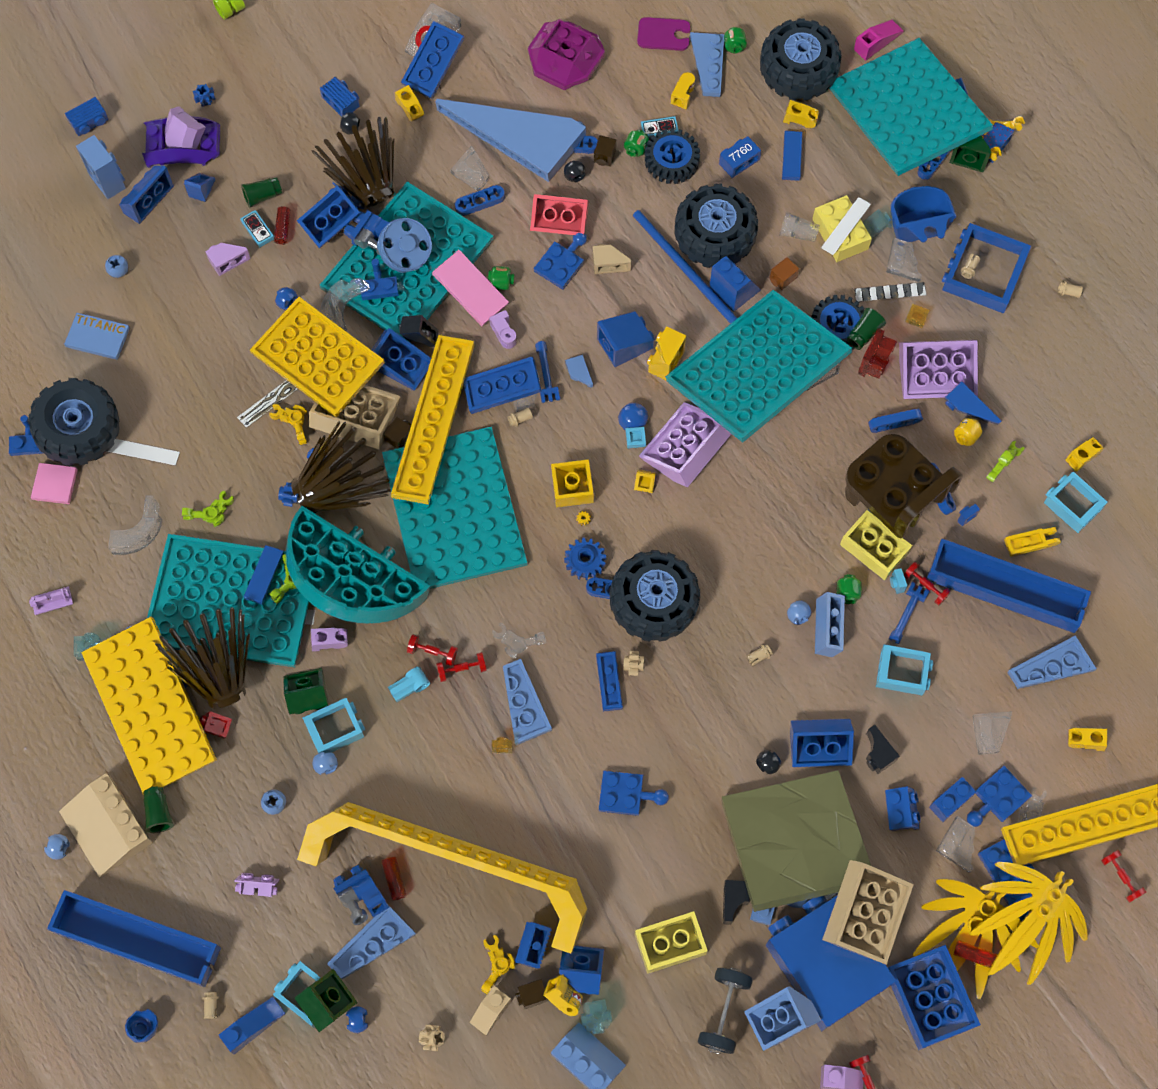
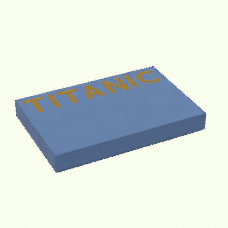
(97, 336)

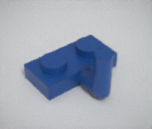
(380, 286)
(24, 443)

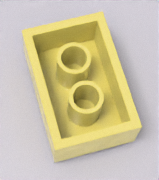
(828, 218)
(875, 545)
(670, 942)

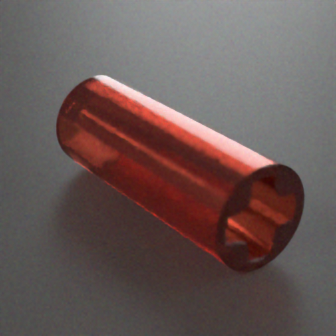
(282, 225)
(394, 878)
(974, 954)

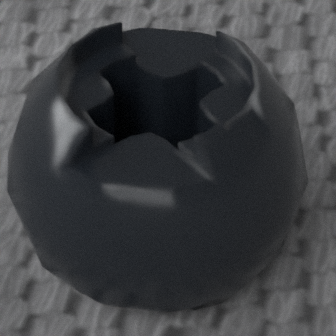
(347, 121)
(574, 171)
(768, 762)

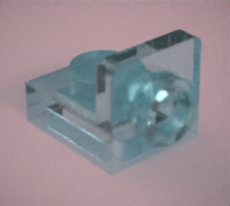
(877, 222)

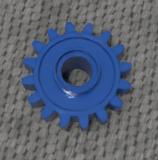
(581, 550)

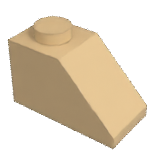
(609, 260)
(490, 1010)

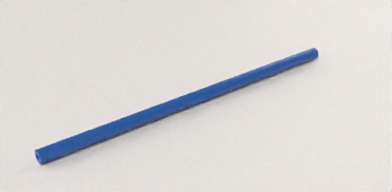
(684, 266)

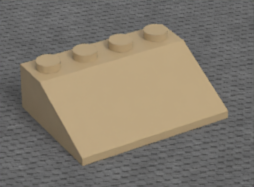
(367, 412)
(104, 825)
(868, 911)

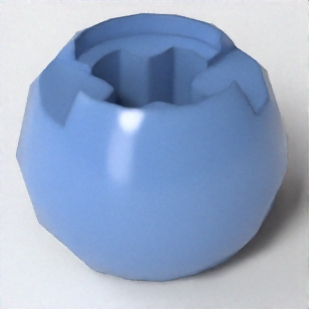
(114, 261)
(799, 612)
(324, 763)
(266, 799)
(57, 846)

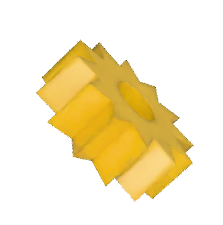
(585, 521)

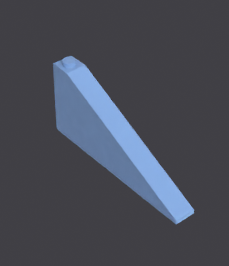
(529, 138)

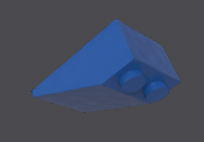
(402, 359)

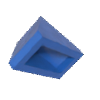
(199, 186)

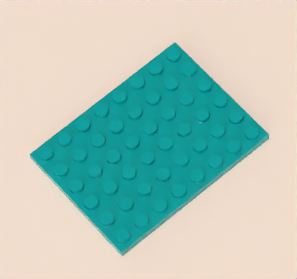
(909, 106)
(417, 290)
(758, 365)
(469, 518)
(214, 575)

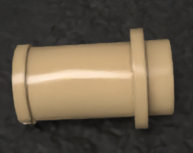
(969, 269)
(1069, 289)
(519, 417)
(759, 655)
(210, 1005)

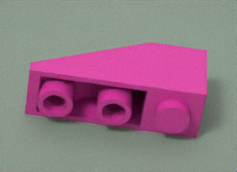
(876, 38)

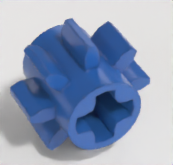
(204, 95)
(287, 496)

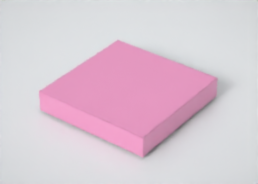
(54, 483)

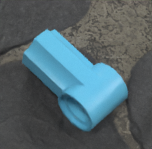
(414, 681)

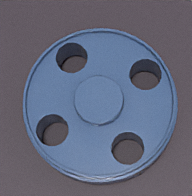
(404, 245)

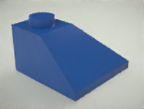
(583, 968)

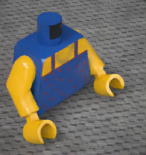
(1001, 135)

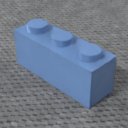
(829, 624)

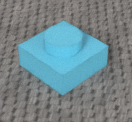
(635, 437)
(898, 581)

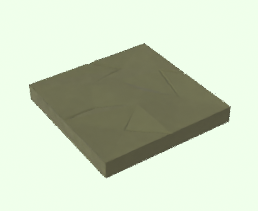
(794, 839)

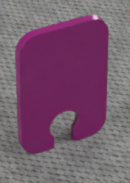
(659, 33)

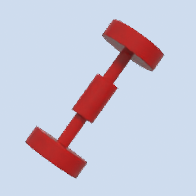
(926, 583)
(413, 644)
(461, 667)
(1123, 876)
(867, 1078)

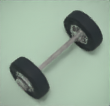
(716, 1041)

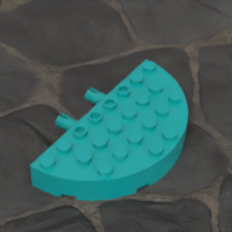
(346, 575)

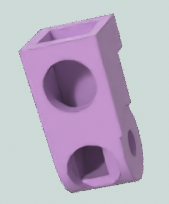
(503, 332)
(328, 638)

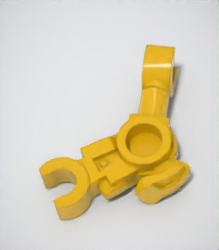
(294, 417)
(500, 964)

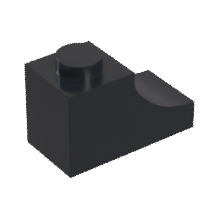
(418, 329)
(882, 753)
(734, 896)

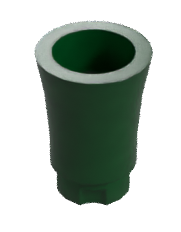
(260, 191)
(865, 328)
(156, 811)

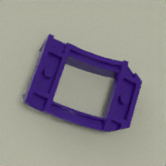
(157, 154)

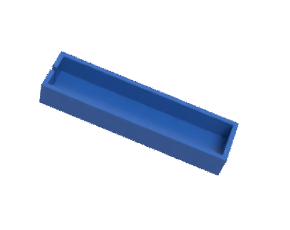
(1008, 585)
(134, 938)

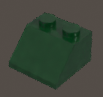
(972, 154)
(305, 691)
(326, 1000)

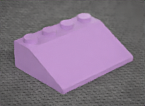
(937, 367)
(685, 444)

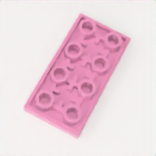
(470, 288)

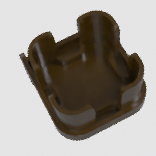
(897, 483)

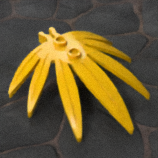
(1046, 905)
(977, 909)

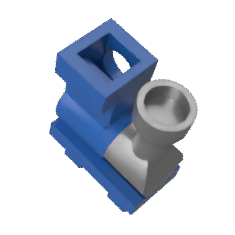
(368, 228)
(356, 889)

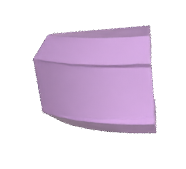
(182, 130)

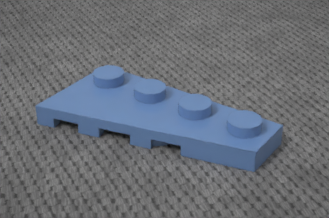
(709, 59)
(1054, 664)
(524, 705)
(374, 940)

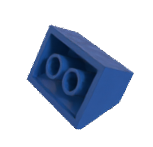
(147, 194)
(329, 216)
(821, 742)

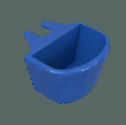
(921, 213)

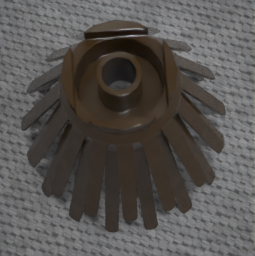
(375, 174)
(318, 482)
(224, 672)

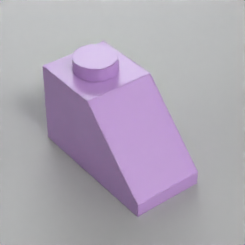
(226, 257)
(840, 1078)

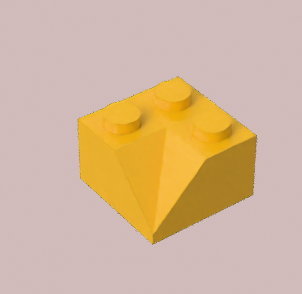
(668, 354)
(572, 483)

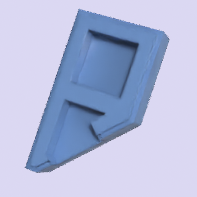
(578, 370)

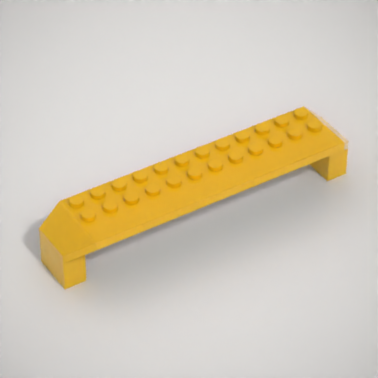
(561, 889)

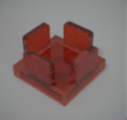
(877, 355)

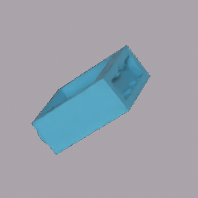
(1064, 512)
(907, 687)
(341, 741)
(282, 986)

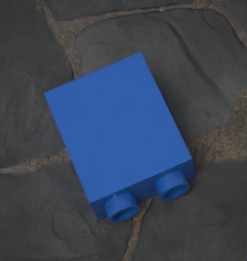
(823, 972)

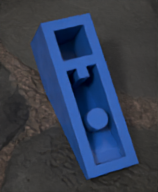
(966, 402)
(251, 1025)

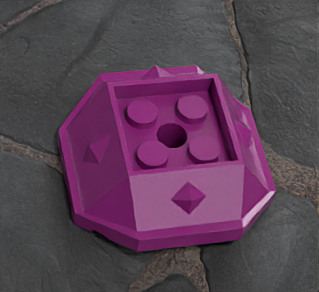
(562, 66)

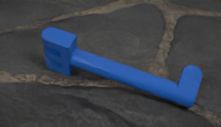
(541, 347)
(915, 596)

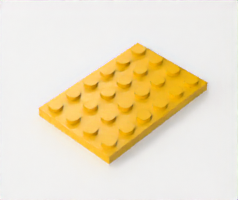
(317, 356)

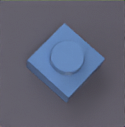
(763, 916)

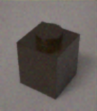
(605, 151)
(397, 433)
(531, 994)

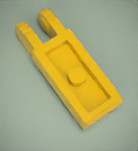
(1030, 541)

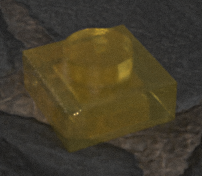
(917, 316)
(502, 745)

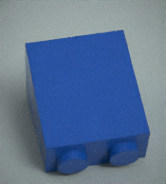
(732, 284)
(624, 337)

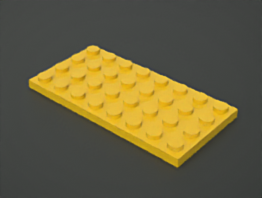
(148, 706)

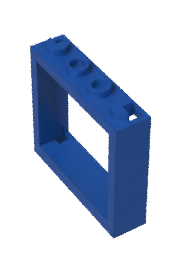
(976, 295)

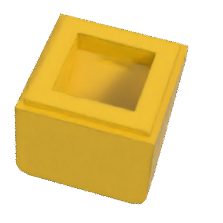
(644, 481)

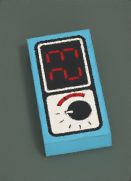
(651, 127)
(257, 228)

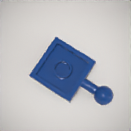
(561, 264)
(623, 793)
(1001, 795)

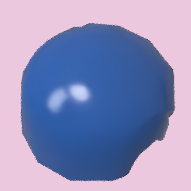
(633, 416)
(141, 1026)

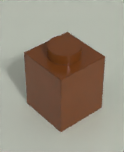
(784, 273)

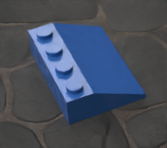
(932, 997)

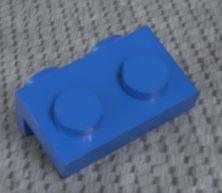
(902, 808)

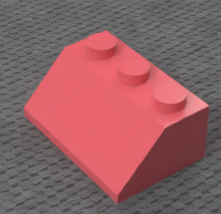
(559, 214)

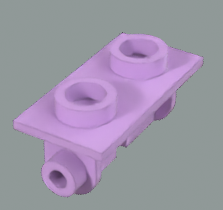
(51, 600)
(248, 883)

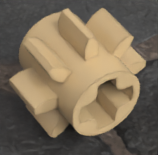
(634, 663)
(431, 1037)

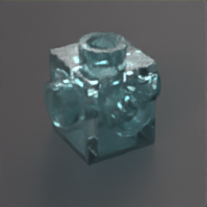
(83, 643)
(599, 1010)

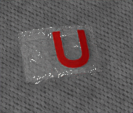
(436, 14)

